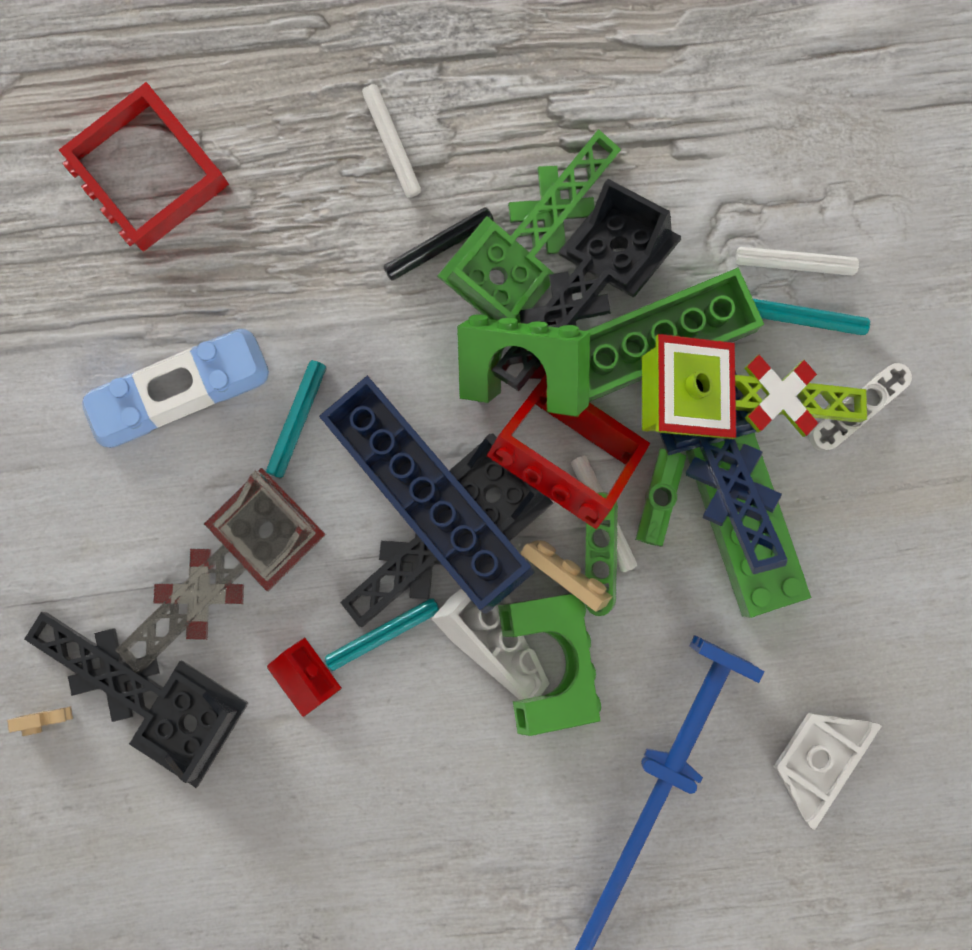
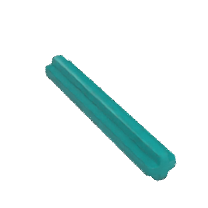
(812, 317)
(296, 419)
(381, 634)

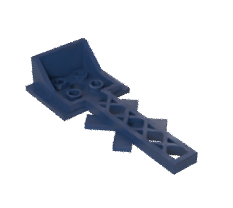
(733, 485)

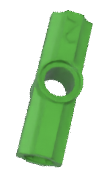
(656, 517)

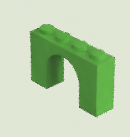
(561, 351)
(575, 698)

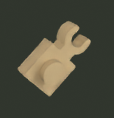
(33, 723)

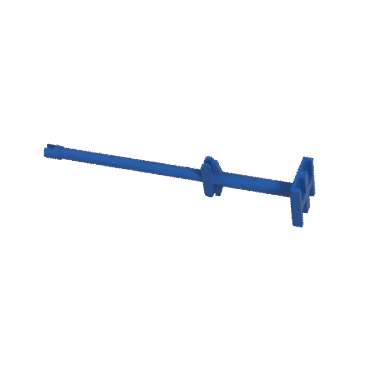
(671, 771)

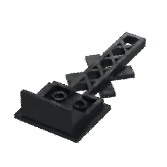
(617, 221)
(477, 474)
(163, 729)

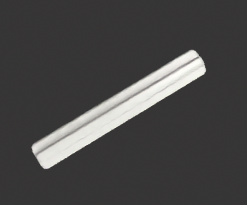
(391, 141)
(797, 261)
(587, 476)

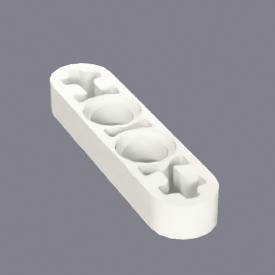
(894, 390)

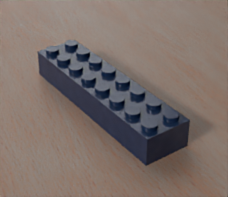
(427, 495)

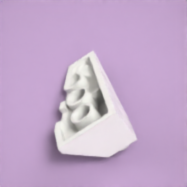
(482, 640)

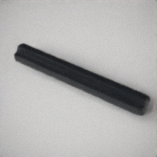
(435, 245)

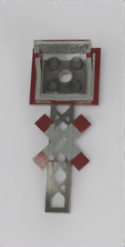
(237, 528)

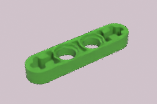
(606, 554)

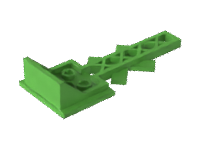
(495, 249)

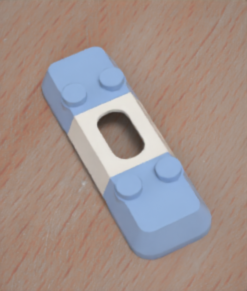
(218, 370)

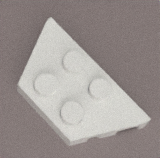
(822, 760)

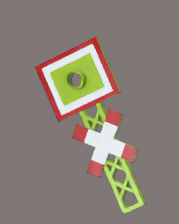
(678, 407)

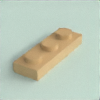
(567, 574)

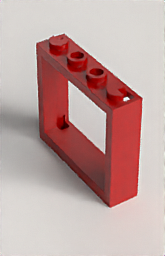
(178, 209)
(554, 481)

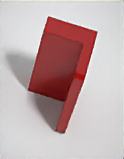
(303, 677)

